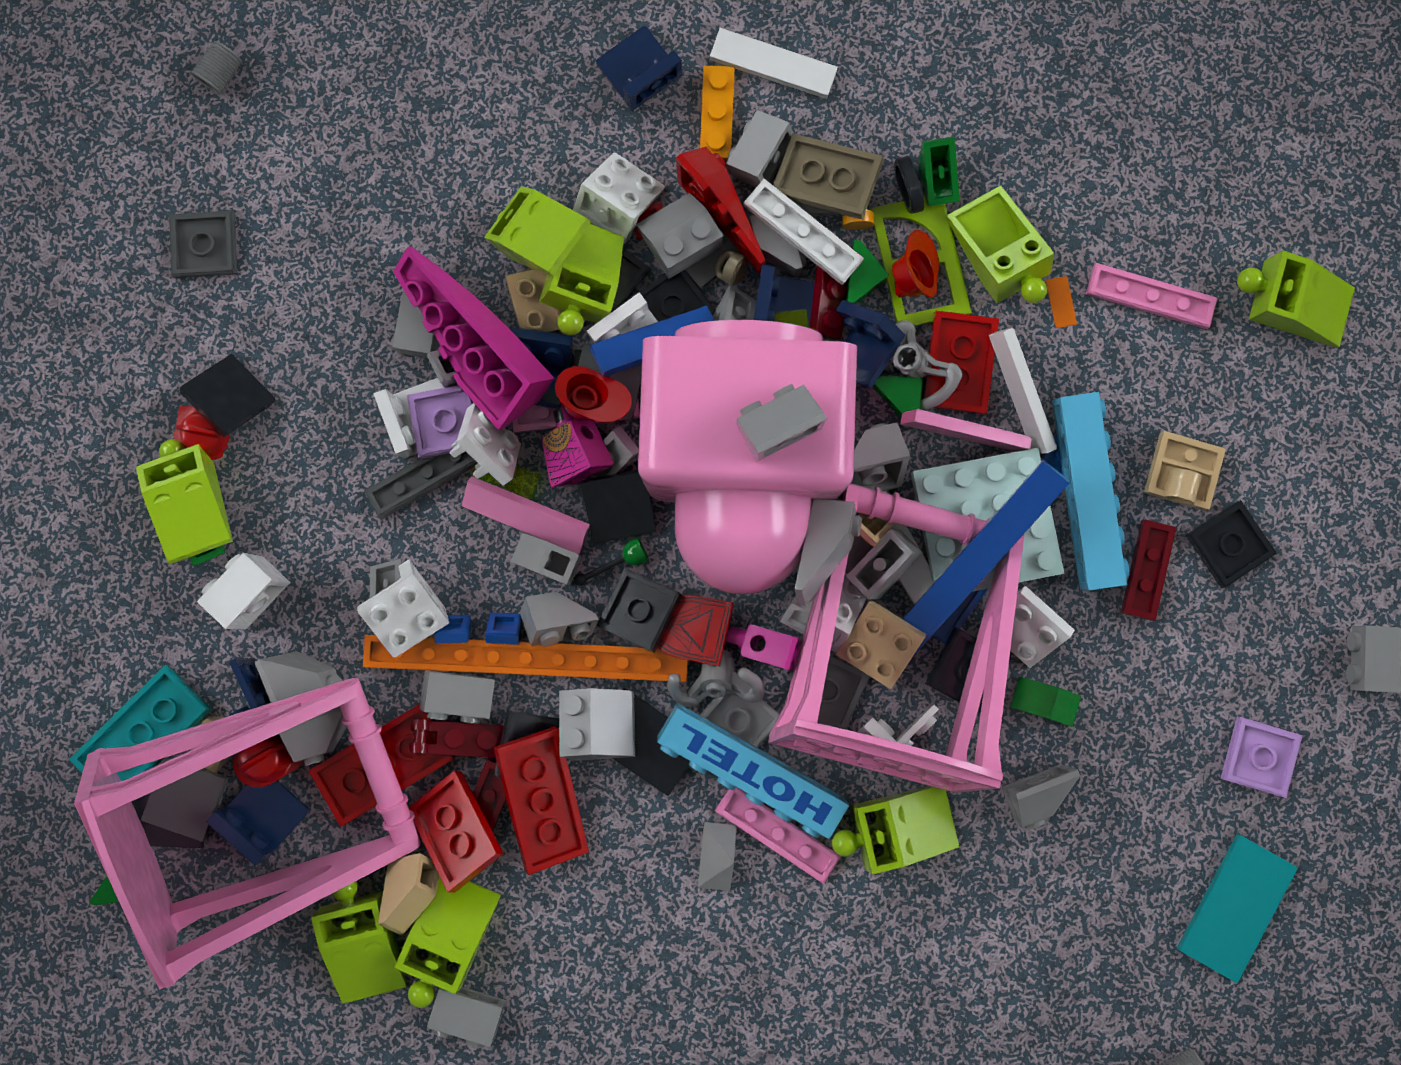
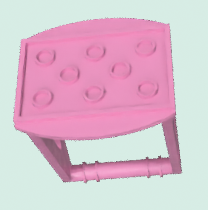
(987, 671)
(133, 868)

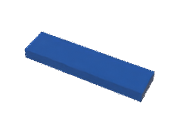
(626, 349)

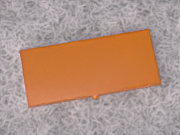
(1061, 302)

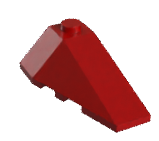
(707, 180)

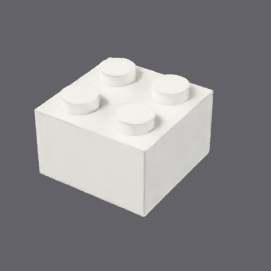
(242, 591)

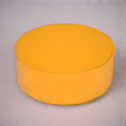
(852, 223)

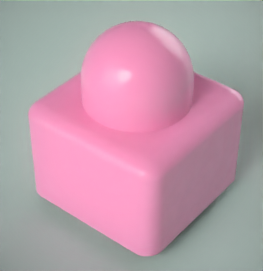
(738, 517)

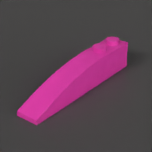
(483, 351)

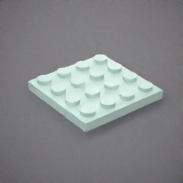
(981, 489)

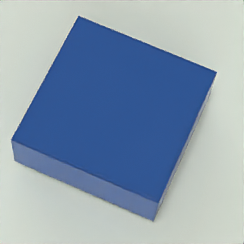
(504, 628)
(456, 631)

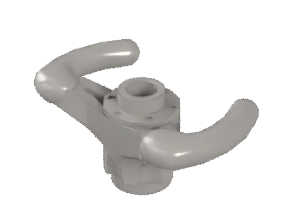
(917, 362)
(717, 682)

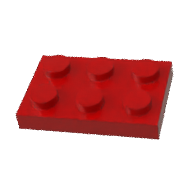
(965, 342)
(455, 831)

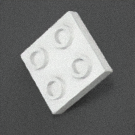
(491, 448)
(1036, 628)

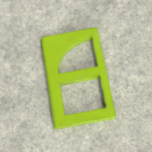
(934, 221)

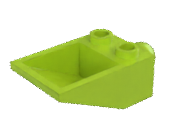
(536, 230)
(1003, 246)
(585, 280)
(1298, 297)
(184, 501)
(905, 824)
(450, 932)
(359, 950)

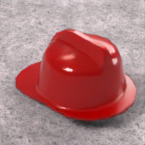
(917, 268)
(591, 395)
(195, 429)
(264, 763)

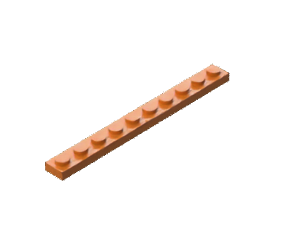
(524, 659)

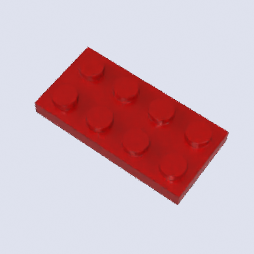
(343, 778)
(541, 800)

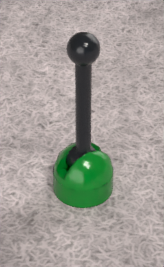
(632, 553)

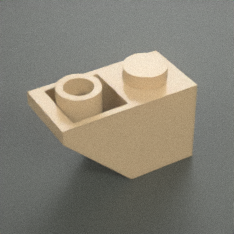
(407, 891)

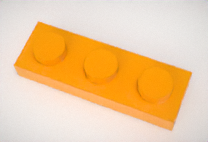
(717, 109)

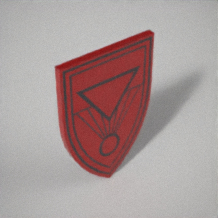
(698, 630)

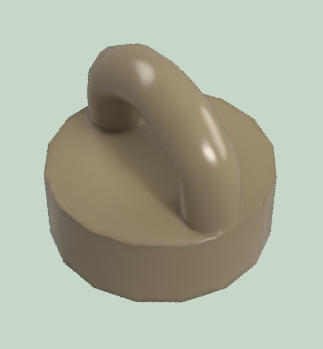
(734, 268)

